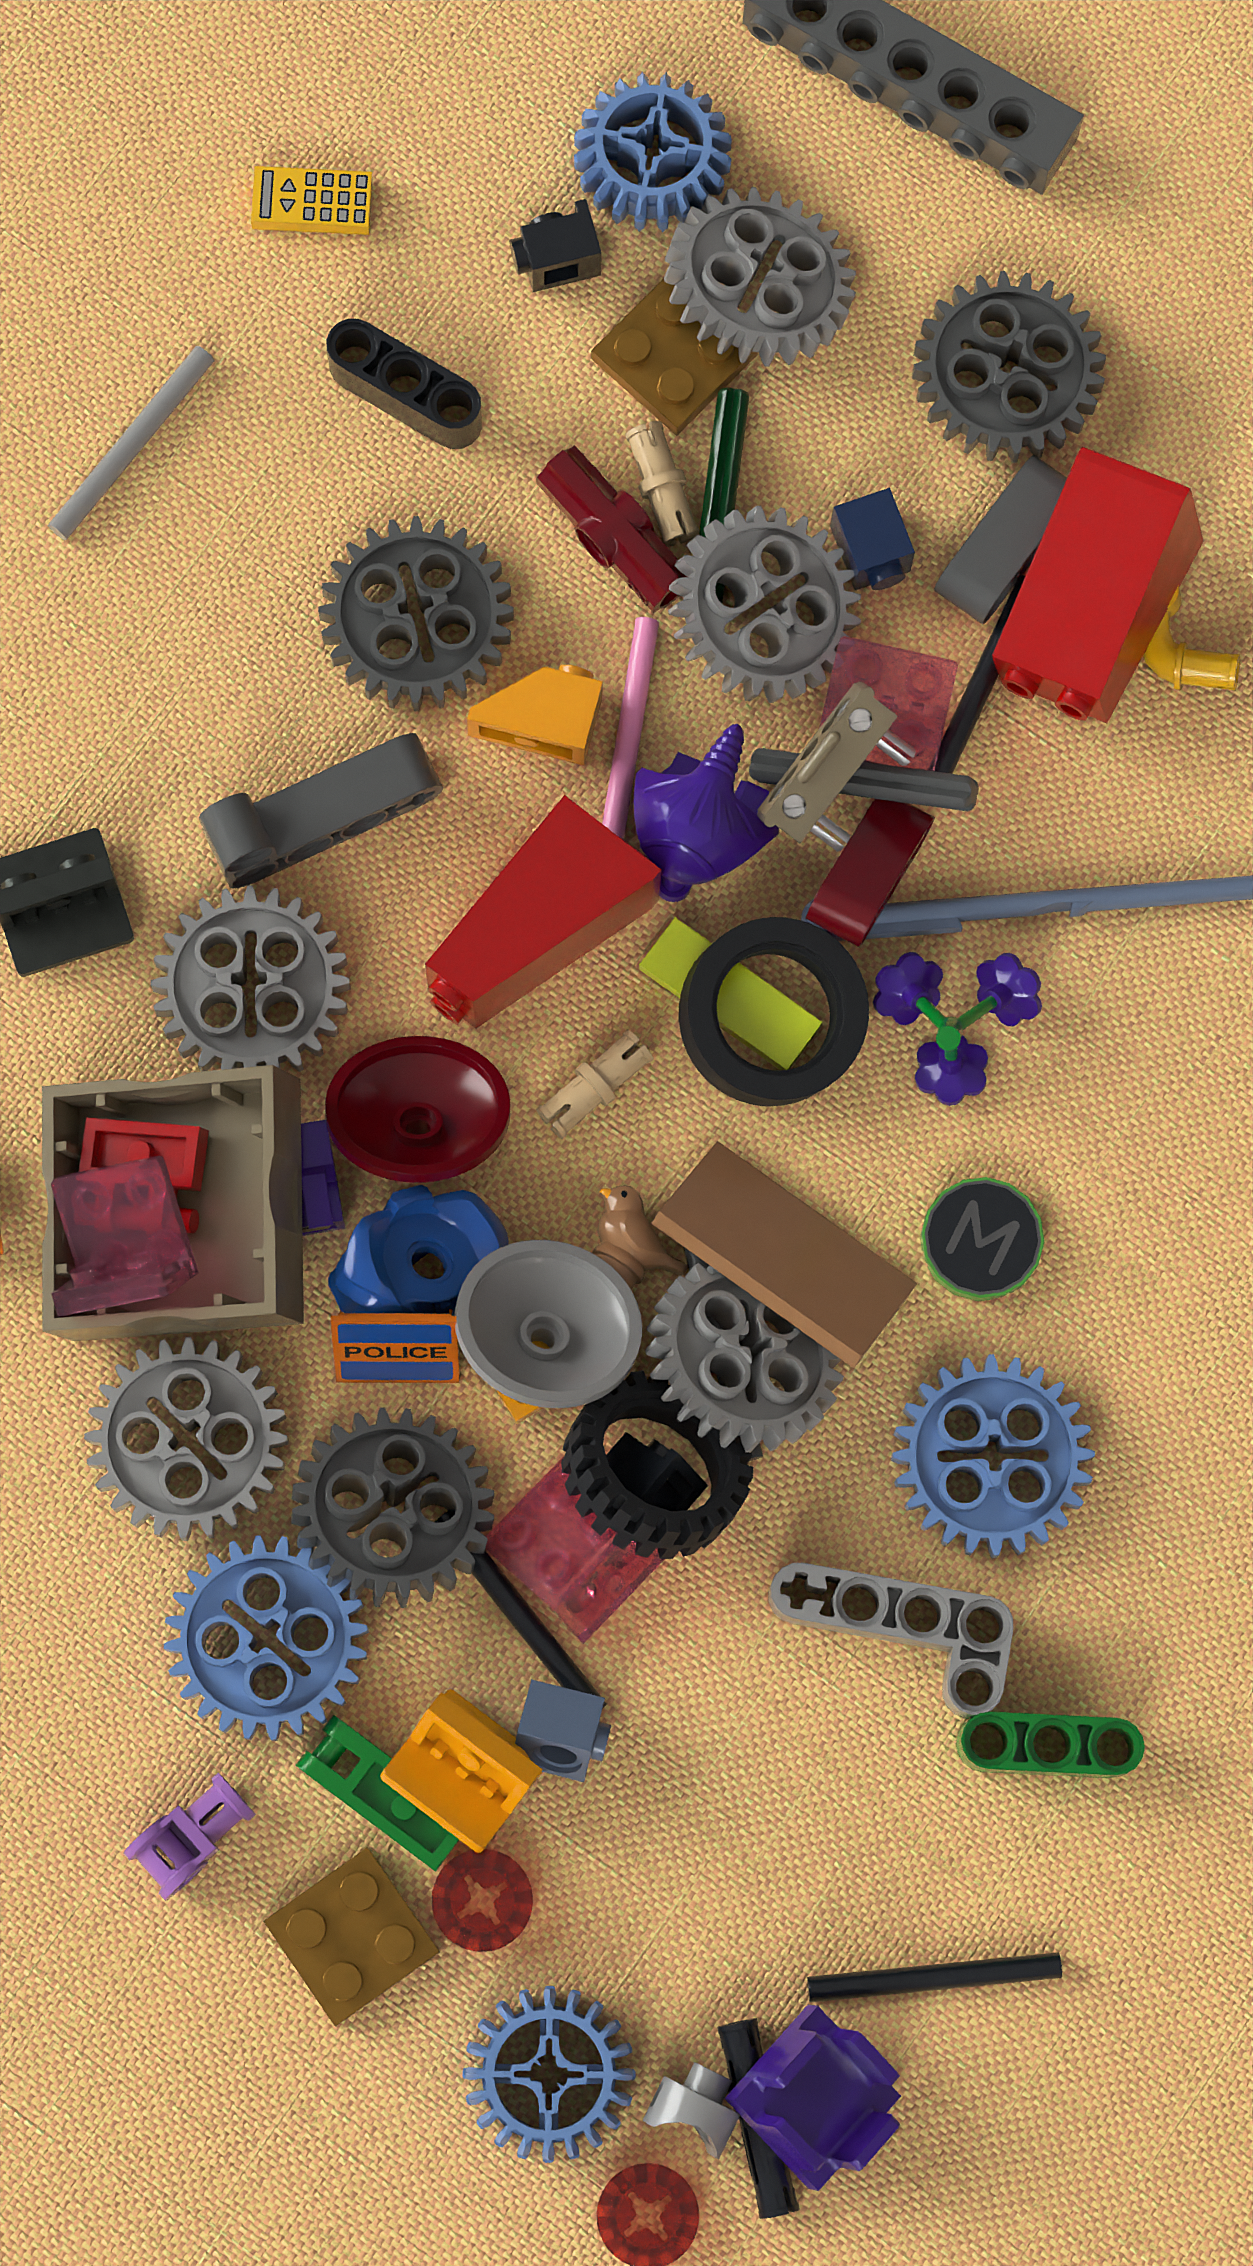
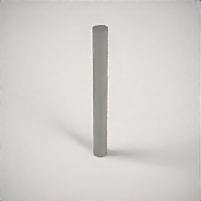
(131, 443)

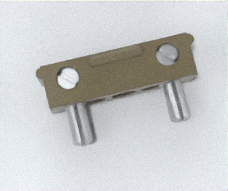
(829, 764)

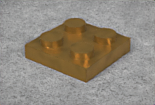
(664, 361)
(351, 1936)

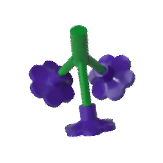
(951, 1064)

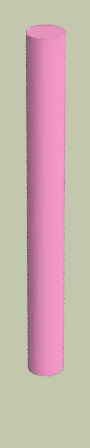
(630, 725)

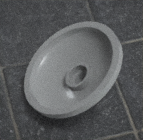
(553, 1297)

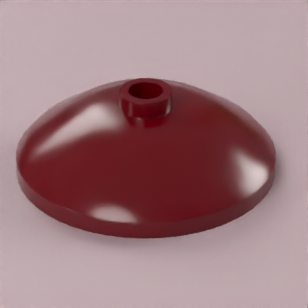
(417, 1109)

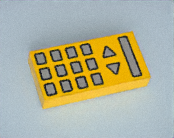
(311, 200)

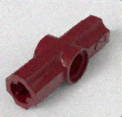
(611, 527)

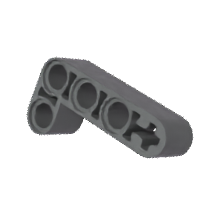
(318, 811)

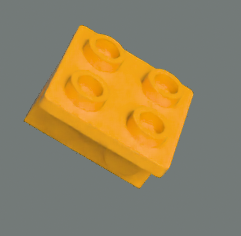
(462, 1770)

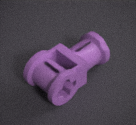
(186, 1838)

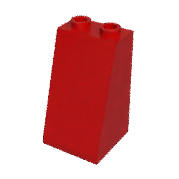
(1098, 586)
(541, 913)

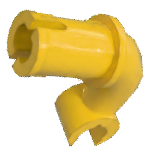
(1189, 666)

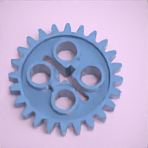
(989, 1400)
(229, 1681)

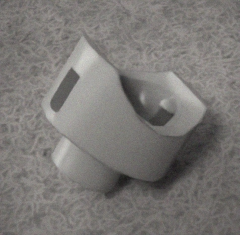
(696, 2104)

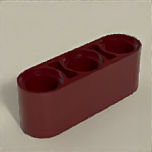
(869, 869)

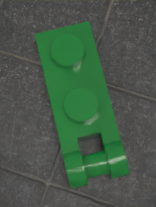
(374, 1798)

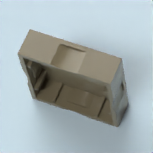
(246, 1207)

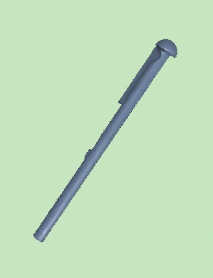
(945, 915)

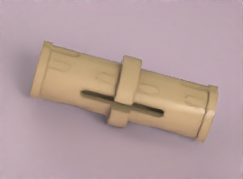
(662, 483)
(594, 1084)

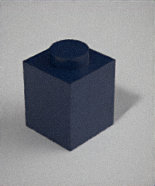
(873, 540)

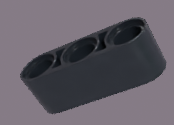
(392, 359)

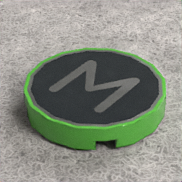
(982, 1239)

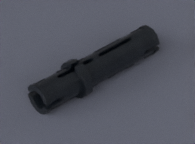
(769, 2173)

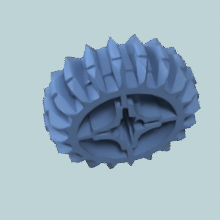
(629, 146)
(548, 2118)

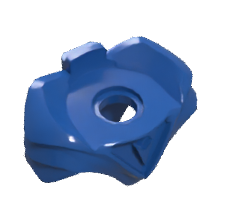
(379, 1257)

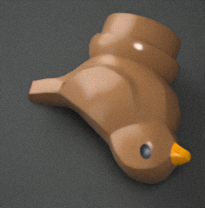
(629, 1238)

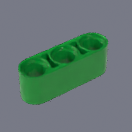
(1080, 1739)

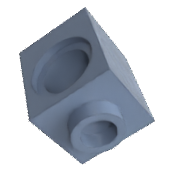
(562, 1730)

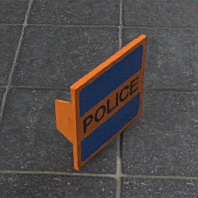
(395, 1348)

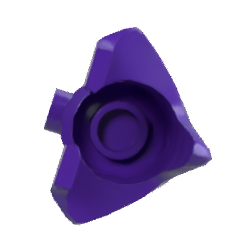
(695, 821)

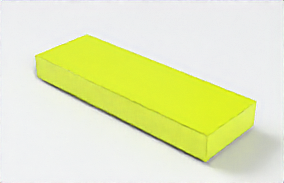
(745, 1003)

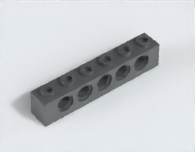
(946, 71)

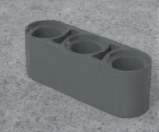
(1002, 542)

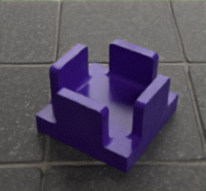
(819, 2098)

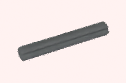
(881, 781)

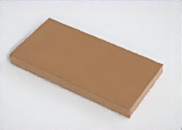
(784, 1254)

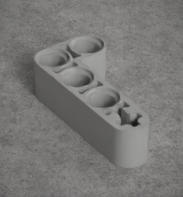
(889, 1623)

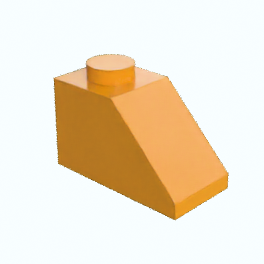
(542, 713)

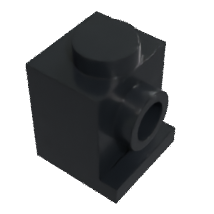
(558, 249)
(655, 1473)

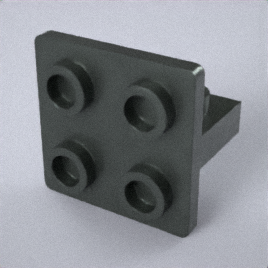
(61, 903)

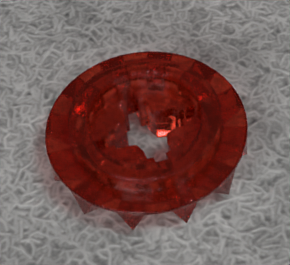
(512, 1906)
(678, 2218)

